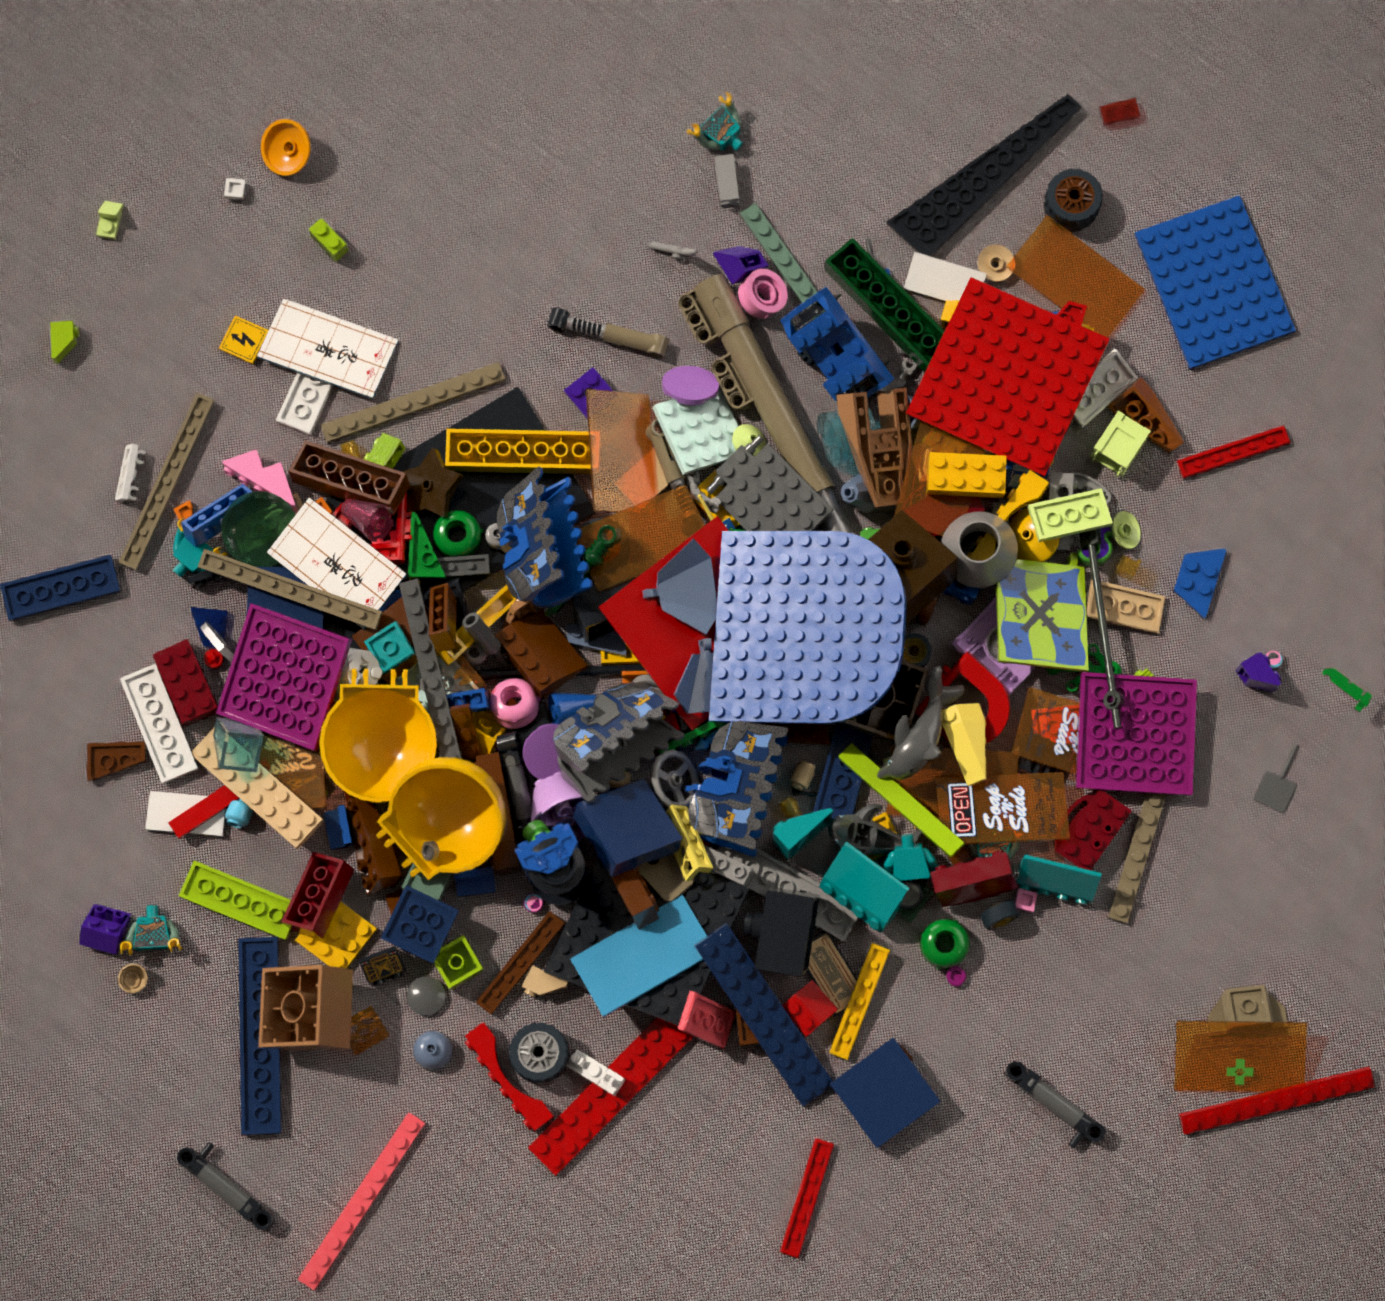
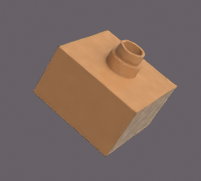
(306, 1008)

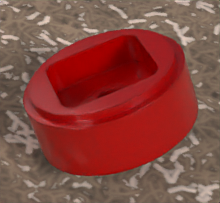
(213, 658)

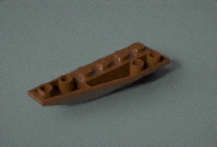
(374, 860)

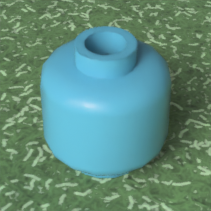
(238, 814)

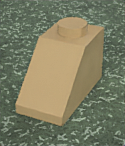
(542, 984)

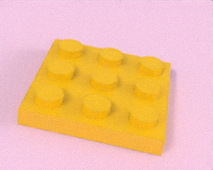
(343, 939)

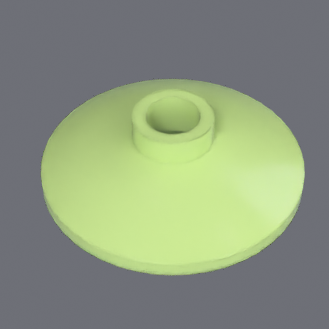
(745, 434)
(1126, 530)

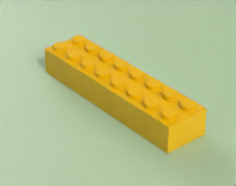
(517, 451)

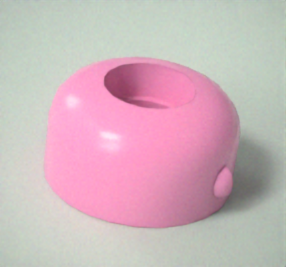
(771, 288)
(517, 715)

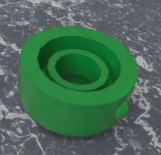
(463, 548)
(933, 955)

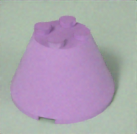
(555, 803)

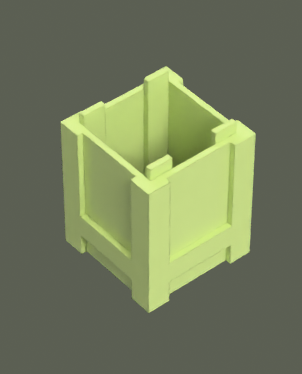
(1120, 444)

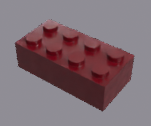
(186, 682)
(318, 895)

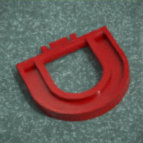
(392, 551)
(988, 684)

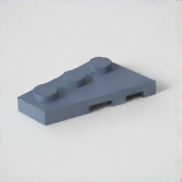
(608, 643)

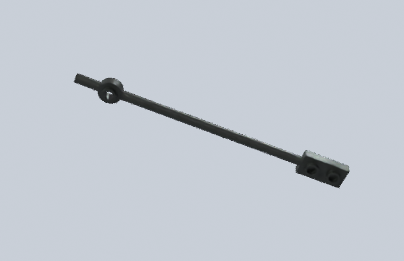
(1089, 540)

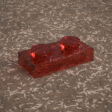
(1119, 111)

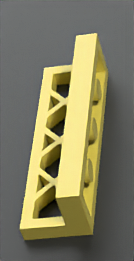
(692, 843)

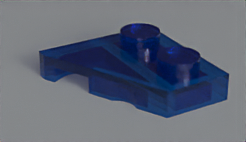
(215, 618)

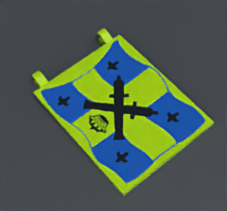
(1043, 615)

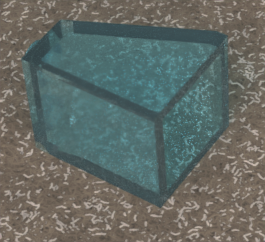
(237, 745)

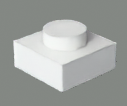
(234, 188)

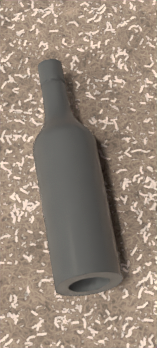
(484, 637)

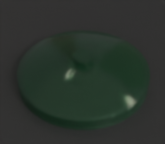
(254, 525)

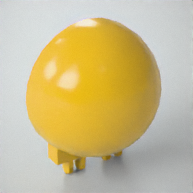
(375, 737)
(446, 804)

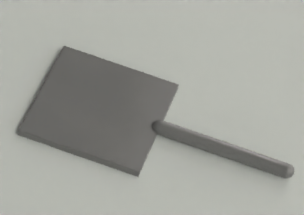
(1275, 789)

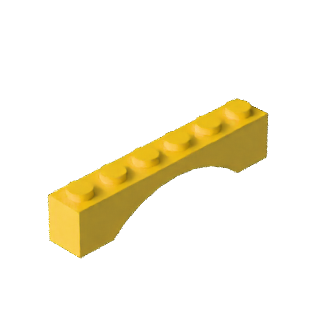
(1028, 492)
(489, 614)

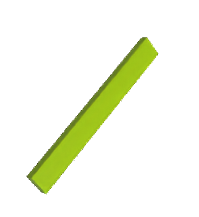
(901, 801)

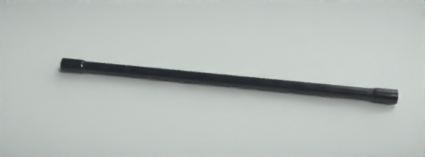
(496, 673)

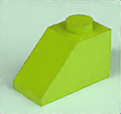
(63, 339)

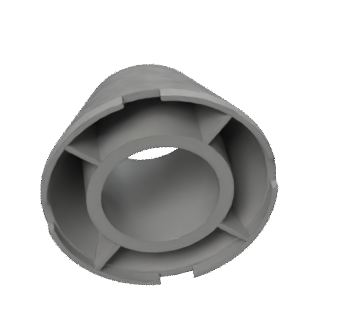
(989, 571)

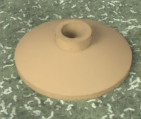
(997, 254)

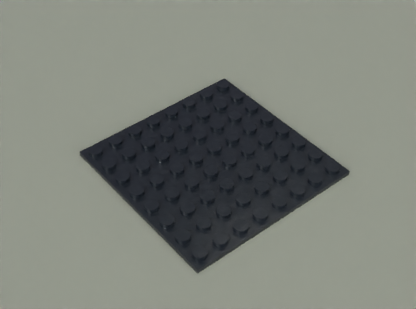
(603, 913)

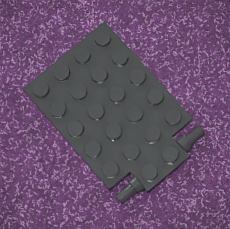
(767, 492)

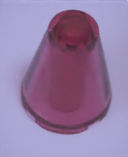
(368, 517)

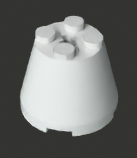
(359, 660)

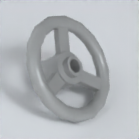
(672, 780)

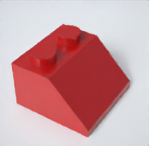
(809, 1008)

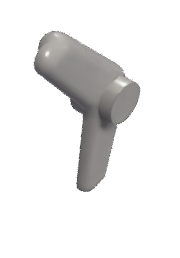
(678, 252)

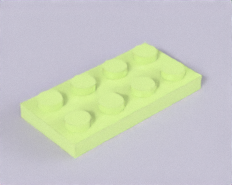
(1070, 515)

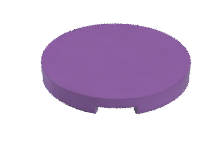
(690, 385)
(540, 752)

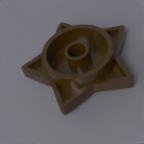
(431, 485)

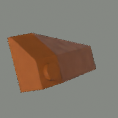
(1144, 407)

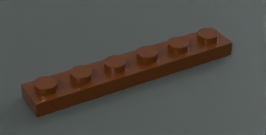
(520, 963)

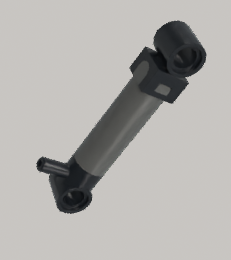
(512, 761)
(1056, 1103)
(224, 1187)

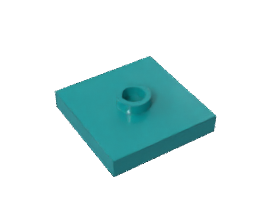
(390, 647)

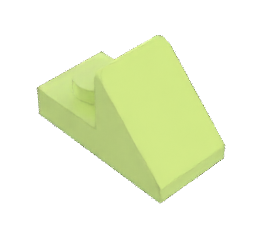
(109, 221)

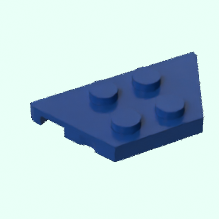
(1198, 578)

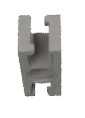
(727, 180)

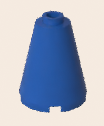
(566, 704)

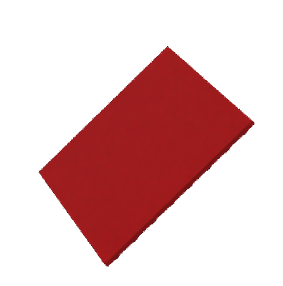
(1007, 376)
(655, 637)

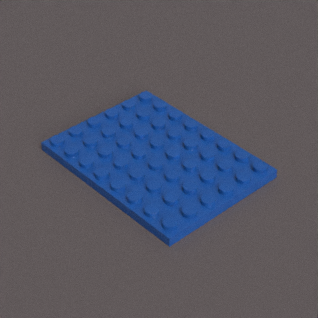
(1214, 282)

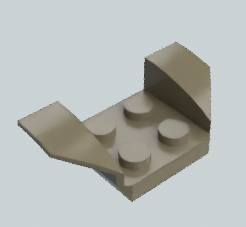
(1248, 1004)

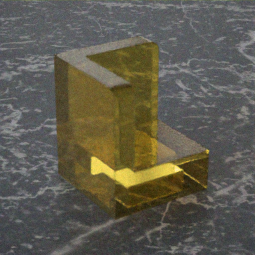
(1127, 567)

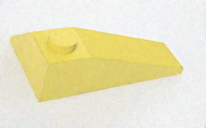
(966, 734)

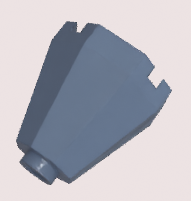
(856, 495)

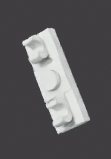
(128, 473)
(595, 1072)

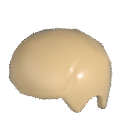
(132, 978)

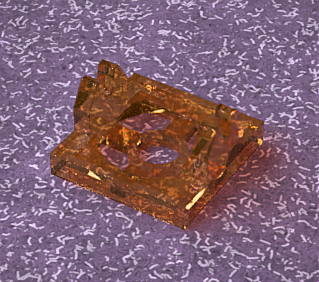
(468, 674)
(381, 1034)

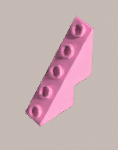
(250, 471)

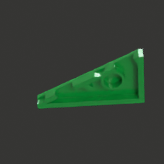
(422, 558)

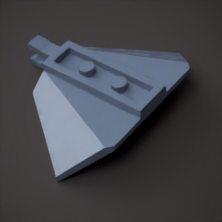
(687, 588)
(695, 684)

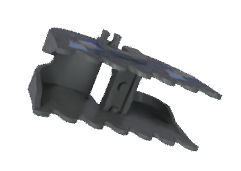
(613, 736)

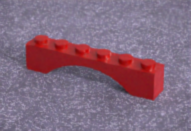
(533, 1110)

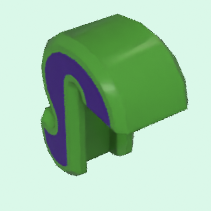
(1103, 550)

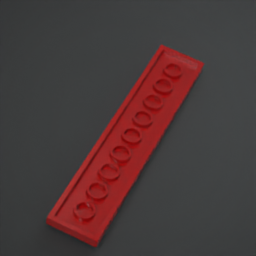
(597, 1107)

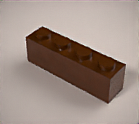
(442, 618)

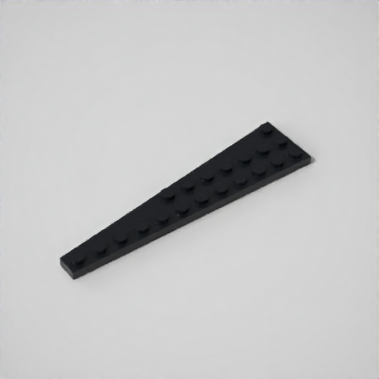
(949, 206)

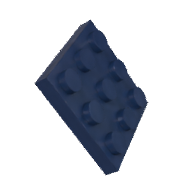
(419, 924)

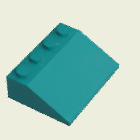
(798, 831)
(1057, 879)
(864, 887)

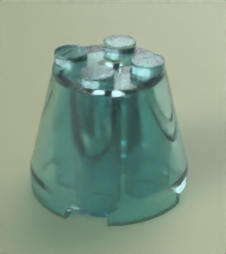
(834, 438)

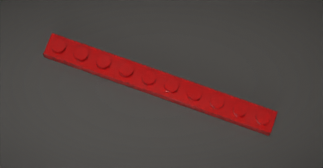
(1276, 1100)

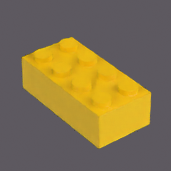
(966, 475)

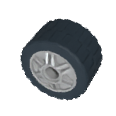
(536, 1037)

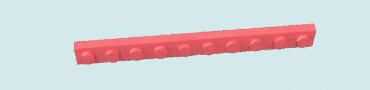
(361, 1201)

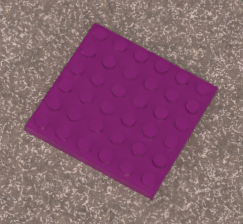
(283, 676)
(1155, 740)

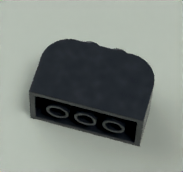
(588, 616)

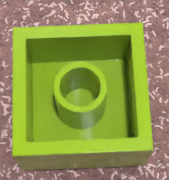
(457, 963)

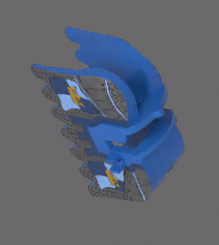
(541, 542)
(731, 808)

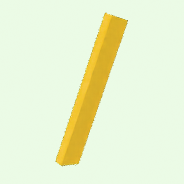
(859, 1001)

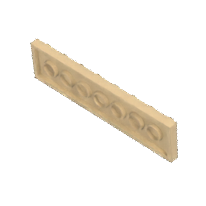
(264, 796)

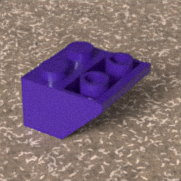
(739, 262)
(1258, 674)
(104, 928)

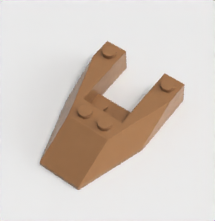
(879, 453)

